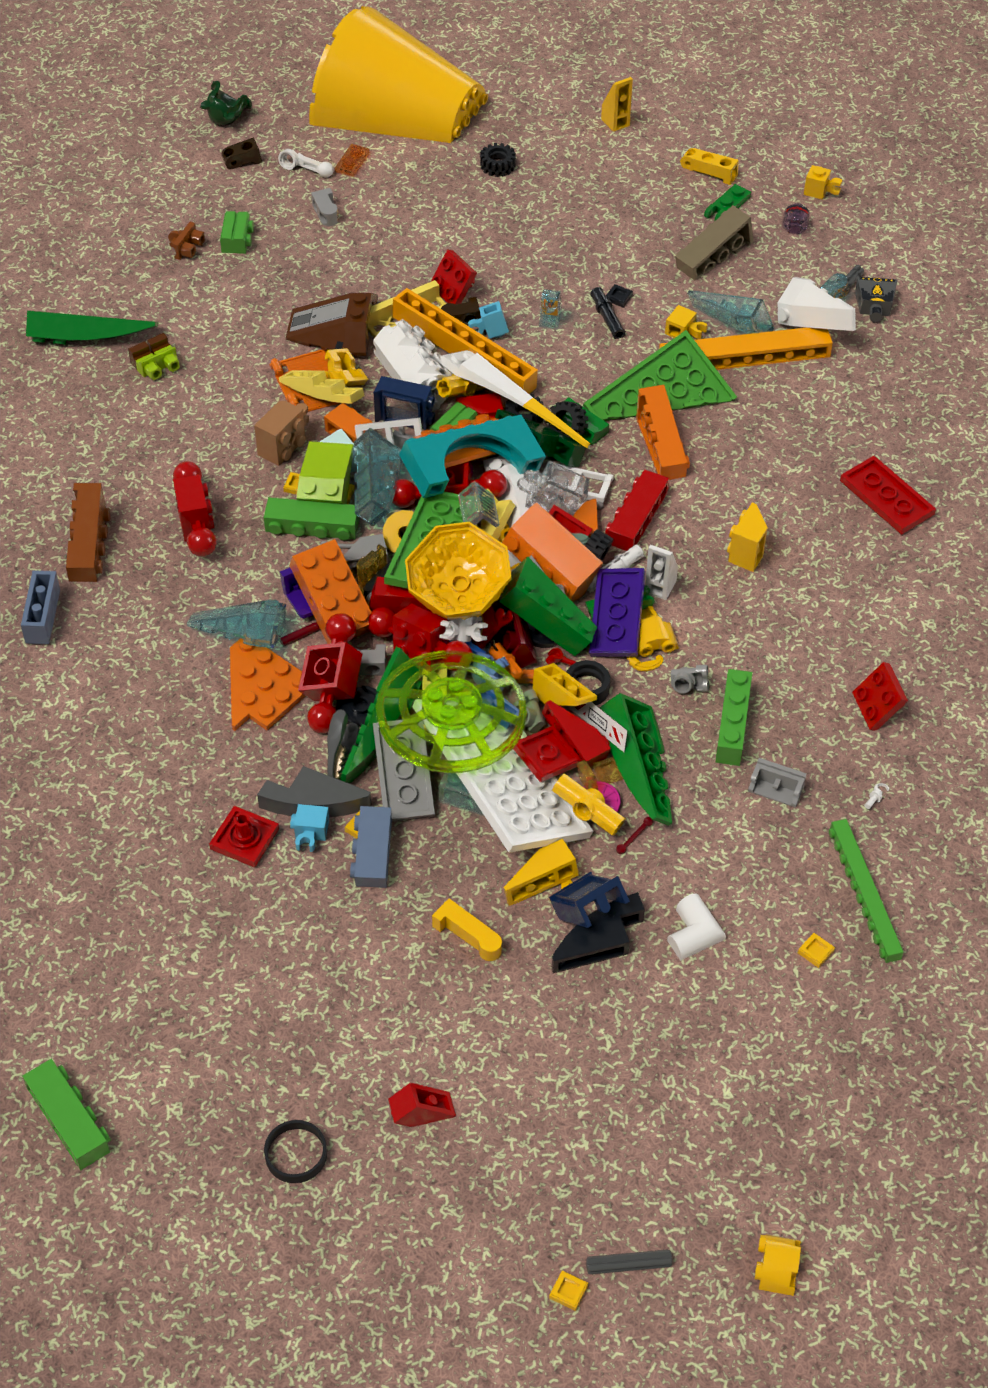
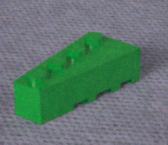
(547, 608)

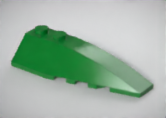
(80, 327)
(365, 753)
(641, 759)

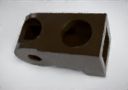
(241, 154)
(464, 311)

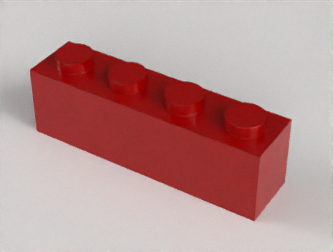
(637, 509)

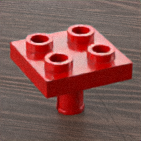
(454, 277)
(879, 696)
(244, 836)

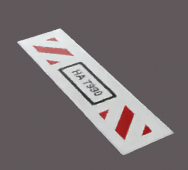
(604, 723)

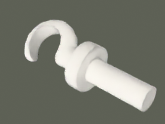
(875, 795)

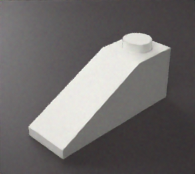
(660, 572)

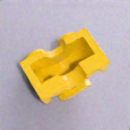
(342, 366)
(656, 635)
(779, 1264)

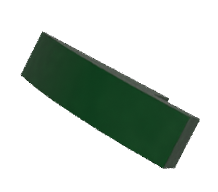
(552, 442)

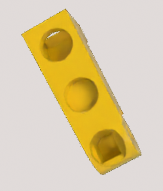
(711, 164)
(469, 929)

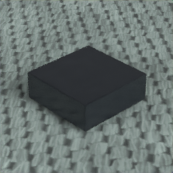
(619, 295)

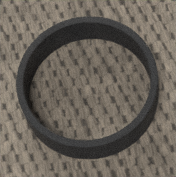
(290, 1125)

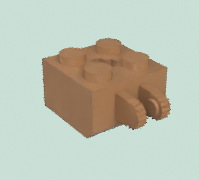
(281, 431)

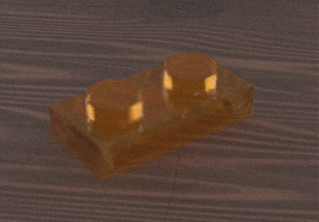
(352, 160)

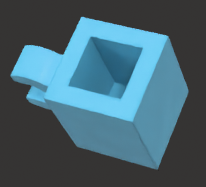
(492, 320)
(310, 825)

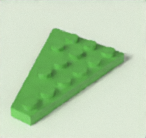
(678, 366)

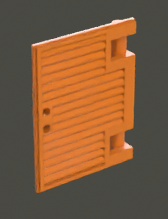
(311, 361)

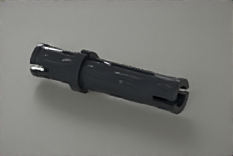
(604, 307)

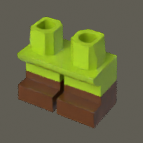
(154, 356)

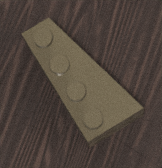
(715, 243)

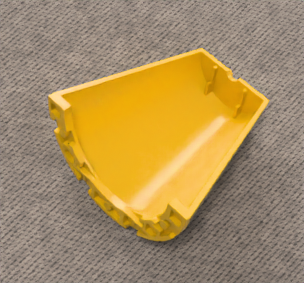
(390, 83)

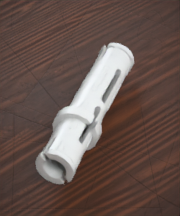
(621, 561)

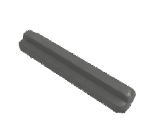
(629, 1261)

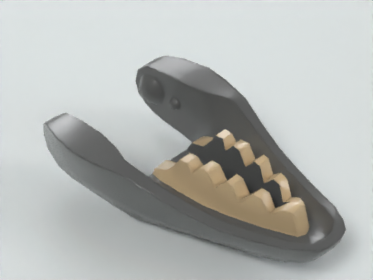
(340, 743)

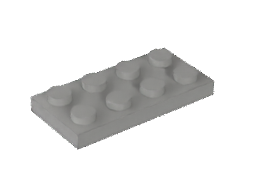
(403, 784)

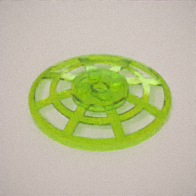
(451, 717)

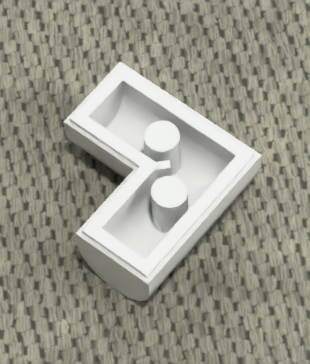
(701, 928)

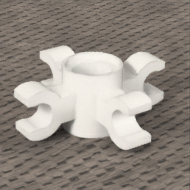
(463, 629)

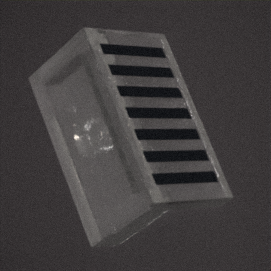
(478, 504)

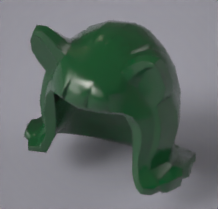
(222, 107)

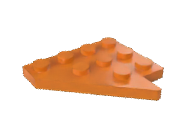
(261, 685)

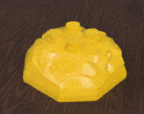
(458, 570)

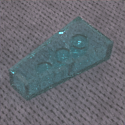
(376, 476)

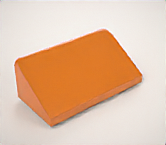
(588, 514)

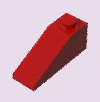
(579, 734)

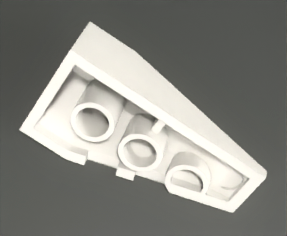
(813, 307)

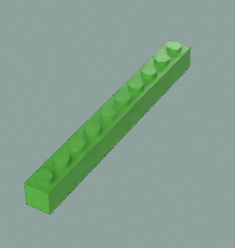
(866, 891)

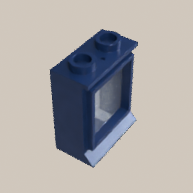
(403, 400)
(572, 899)

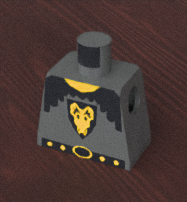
(875, 296)

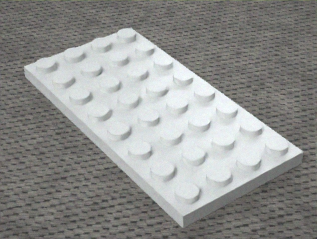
(509, 794)

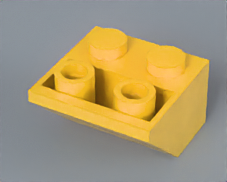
(748, 539)

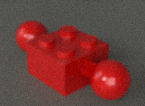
(459, 479)
(194, 509)
(415, 632)
(330, 671)

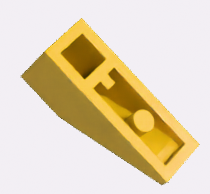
(617, 105)
(558, 686)
(544, 870)

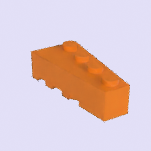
(661, 433)

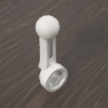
(324, 169)

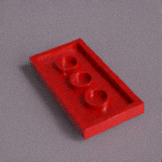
(887, 494)

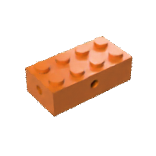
(330, 586)

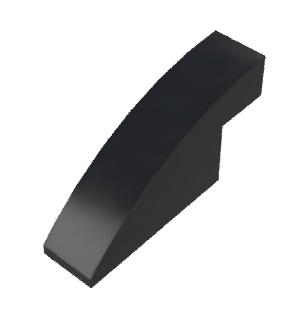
(602, 940)

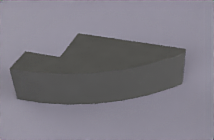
(313, 789)

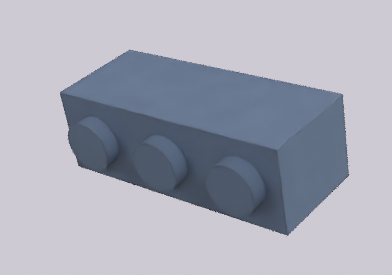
(40, 607)
(372, 847)

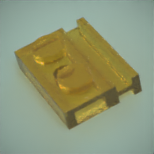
(370, 565)

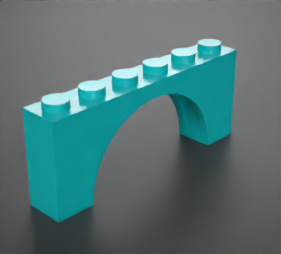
(506, 437)

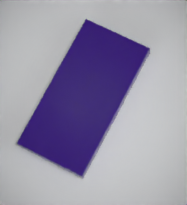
(617, 612)

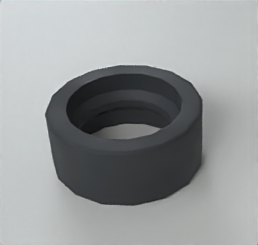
(594, 669)

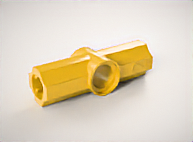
(456, 385)
(588, 804)

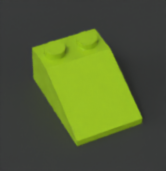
(326, 472)

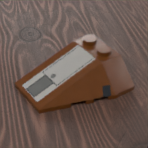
(334, 323)

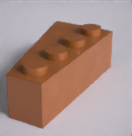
(87, 533)

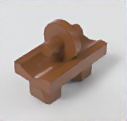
(183, 240)

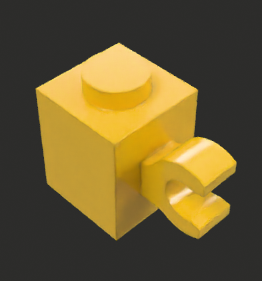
(819, 183)
(684, 319)

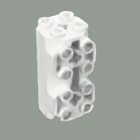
(409, 357)

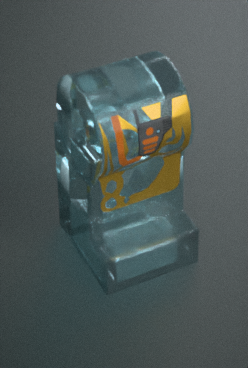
(837, 285)
(550, 309)

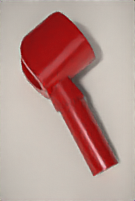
(556, 656)

